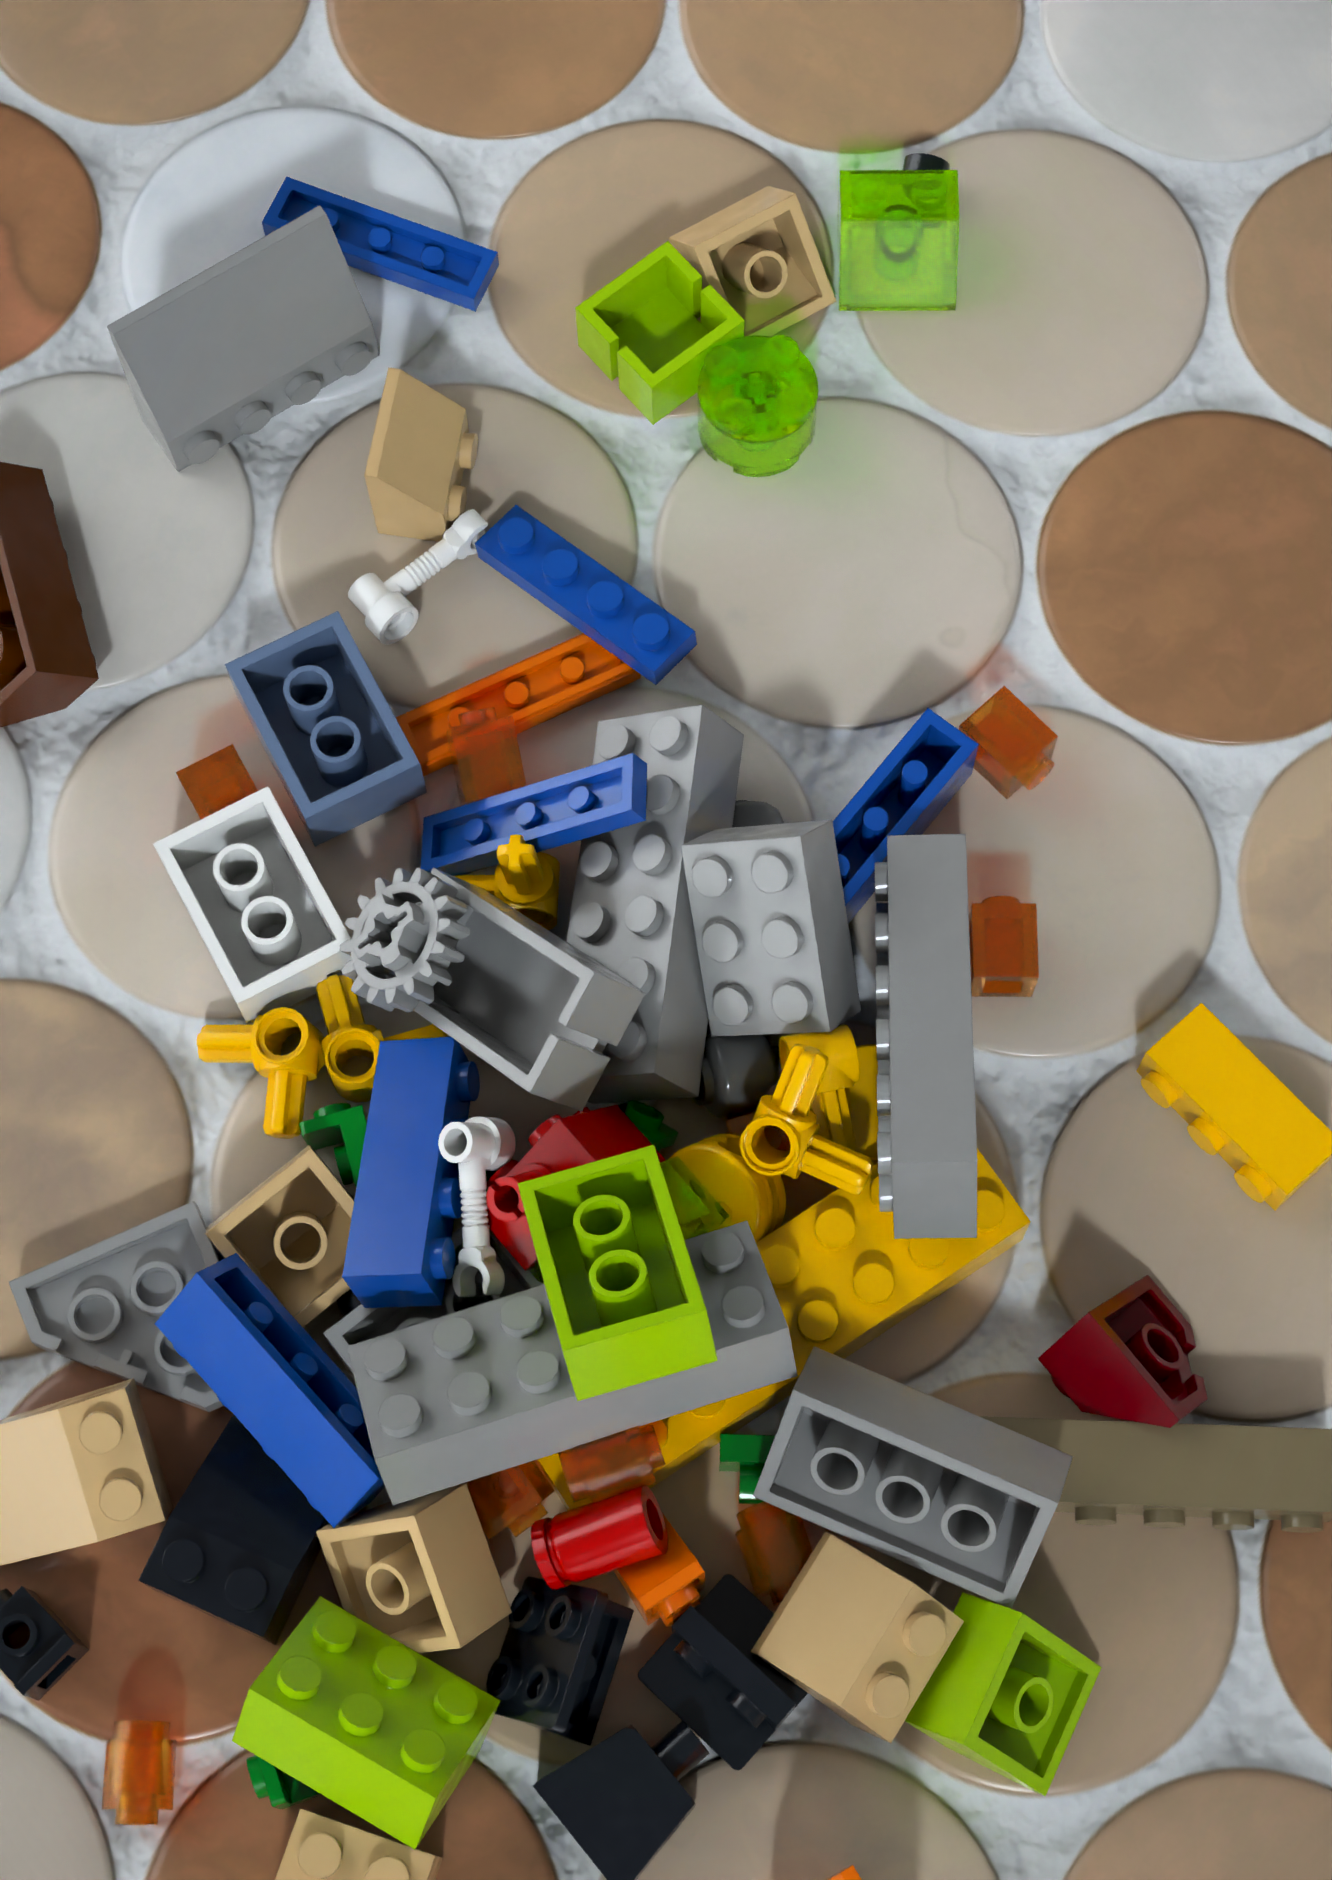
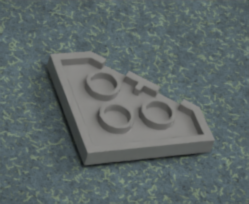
(108, 1296)

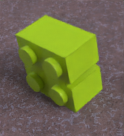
(649, 330)

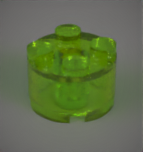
(757, 404)

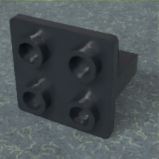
(558, 1658)
(716, 1680)

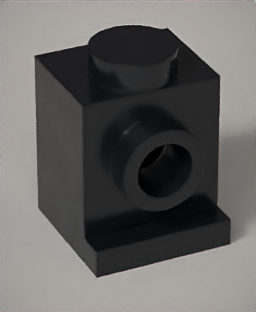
(49, 1651)

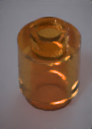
(612, 1464)
(772, 1548)
(139, 1772)

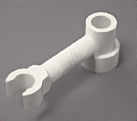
(385, 603)
(477, 1147)

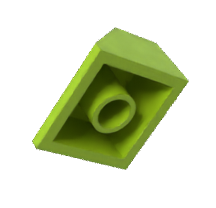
(1006, 1694)

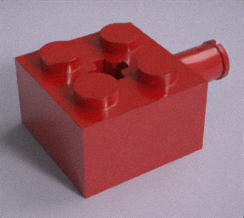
(556, 1147)

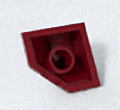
(1129, 1359)

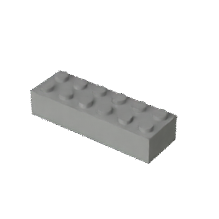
(635, 899)
(925, 1039)
(497, 1392)

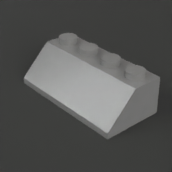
(913, 1477)

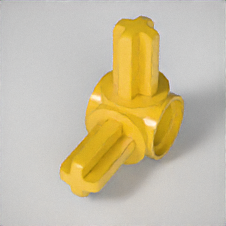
(524, 881)
(352, 1037)
(262, 1047)
(841, 1073)
(791, 1112)

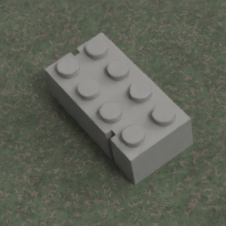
(529, 1001)

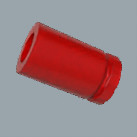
(599, 1537)

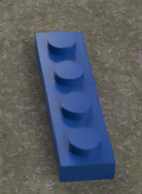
(392, 245)
(586, 594)
(544, 812)

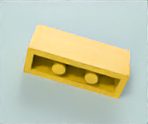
(1236, 1107)

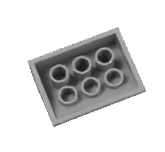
(245, 340)

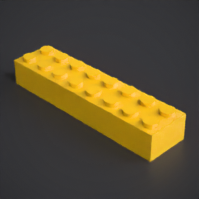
(838, 1289)

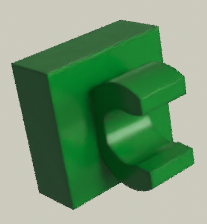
(748, 1456)

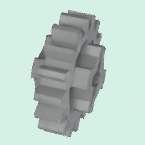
(404, 940)

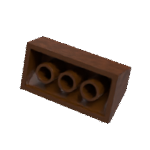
(42, 628)

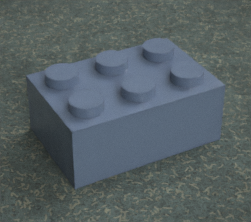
(327, 728)

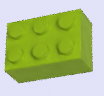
(617, 1273)
(365, 1721)

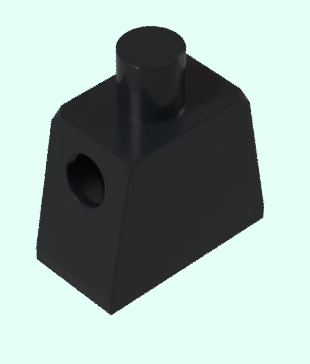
(625, 1797)

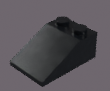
(238, 1539)

